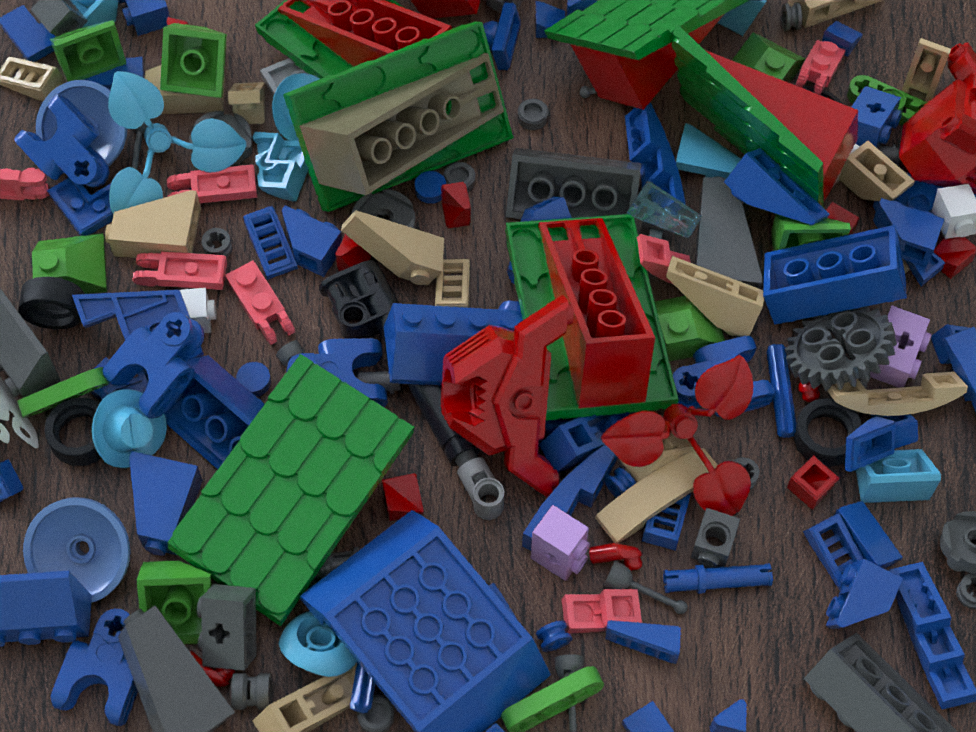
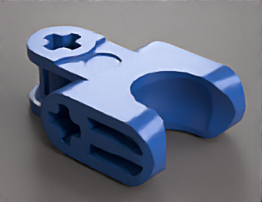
(69, 148)
(715, 354)
(343, 357)
(164, 358)
(98, 664)

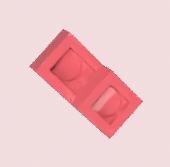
(656, 255)
(592, 611)

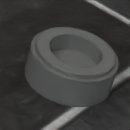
(533, 114)
(460, 172)
(379, 717)

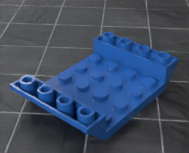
(428, 629)

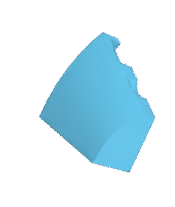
(704, 155)
(280, 165)

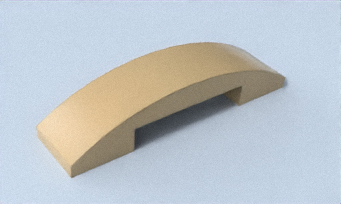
(934, 392)
(651, 496)

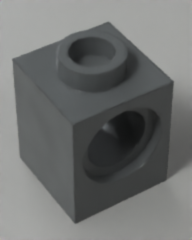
(59, 16)
(719, 526)

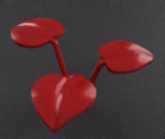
(720, 389)

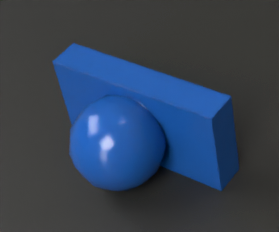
(503, 35)

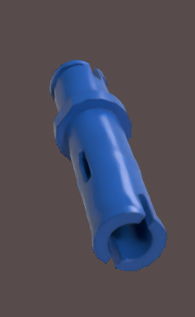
(717, 578)

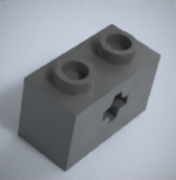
(228, 627)

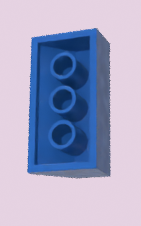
(834, 275)
(423, 334)
(212, 411)
(43, 608)

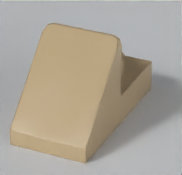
(248, 101)

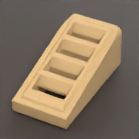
(47, 76)
(462, 292)

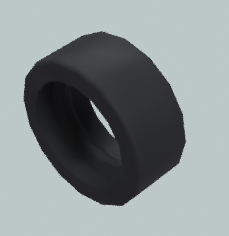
(49, 303)
(824, 408)
(55, 422)

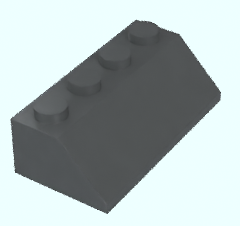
(587, 183)
(22, 354)
(870, 692)

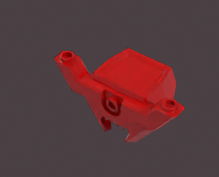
(941, 136)
(499, 391)

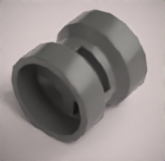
(258, 694)

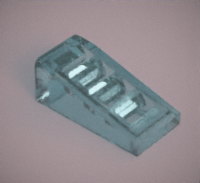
(663, 210)

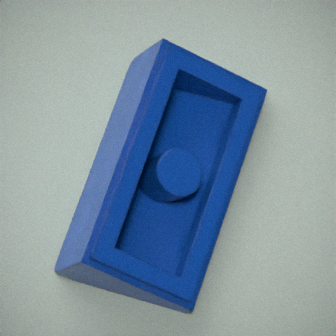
(869, 535)

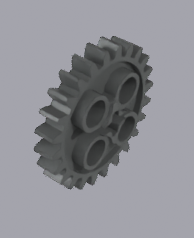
(820, 359)

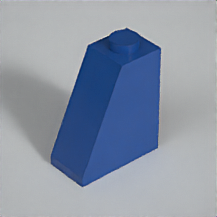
(162, 497)

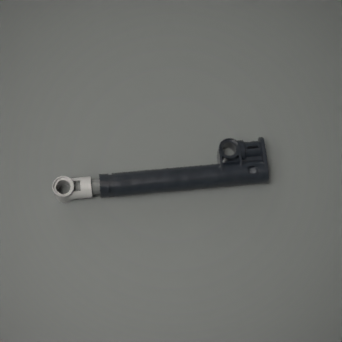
(368, 297)

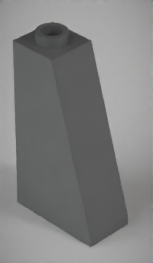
(724, 235)
(169, 678)

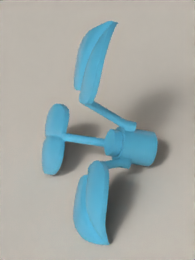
(137, 101)

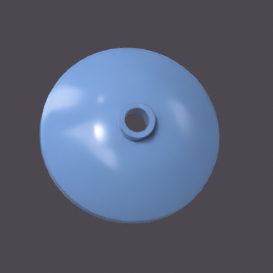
(92, 102)
(55, 540)

